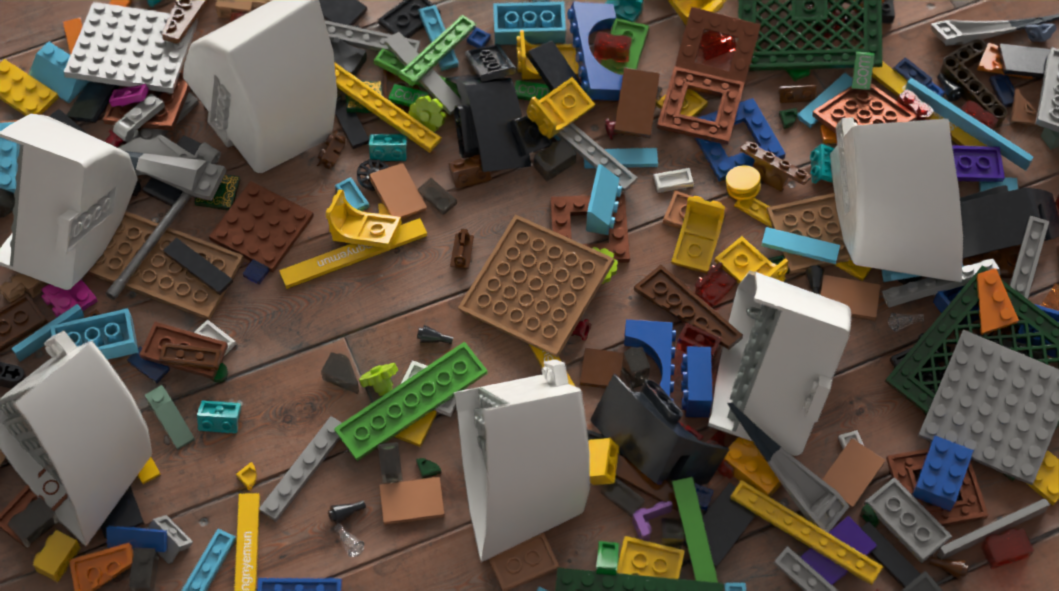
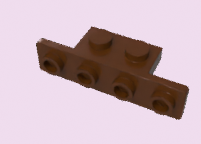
(773, 169)

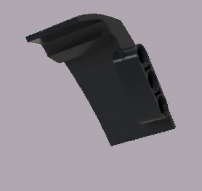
(485, 124)
(1000, 218)
(650, 434)

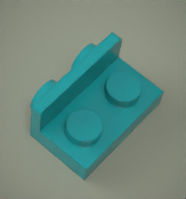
(627, 9)
(388, 147)
(821, 164)
(218, 416)

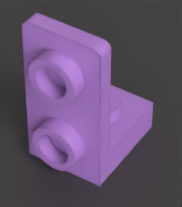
(643, 528)

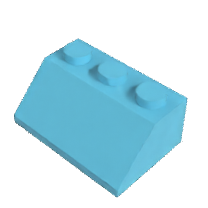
(49, 70)
(603, 201)

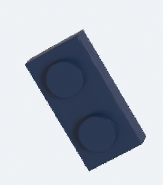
(910, 70)

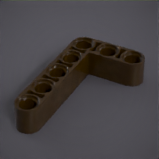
(955, 69)

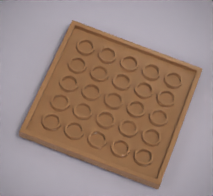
(536, 285)

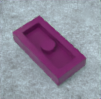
(129, 95)

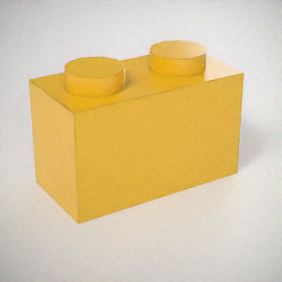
(603, 461)
(56, 555)

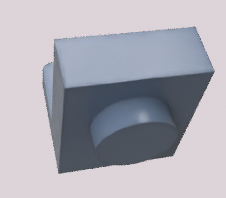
(1041, 32)

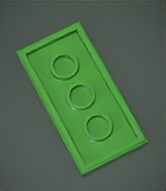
(638, 33)

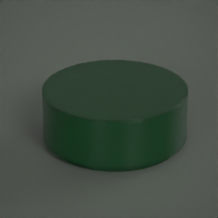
(222, 374)

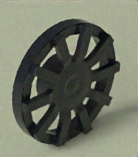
(372, 169)

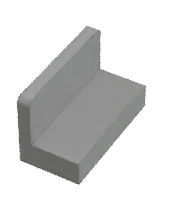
(176, 538)

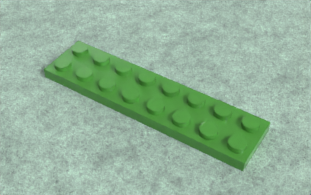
(410, 401)

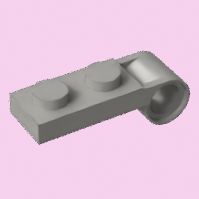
(127, 126)

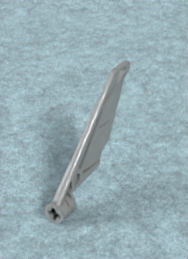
(162, 146)

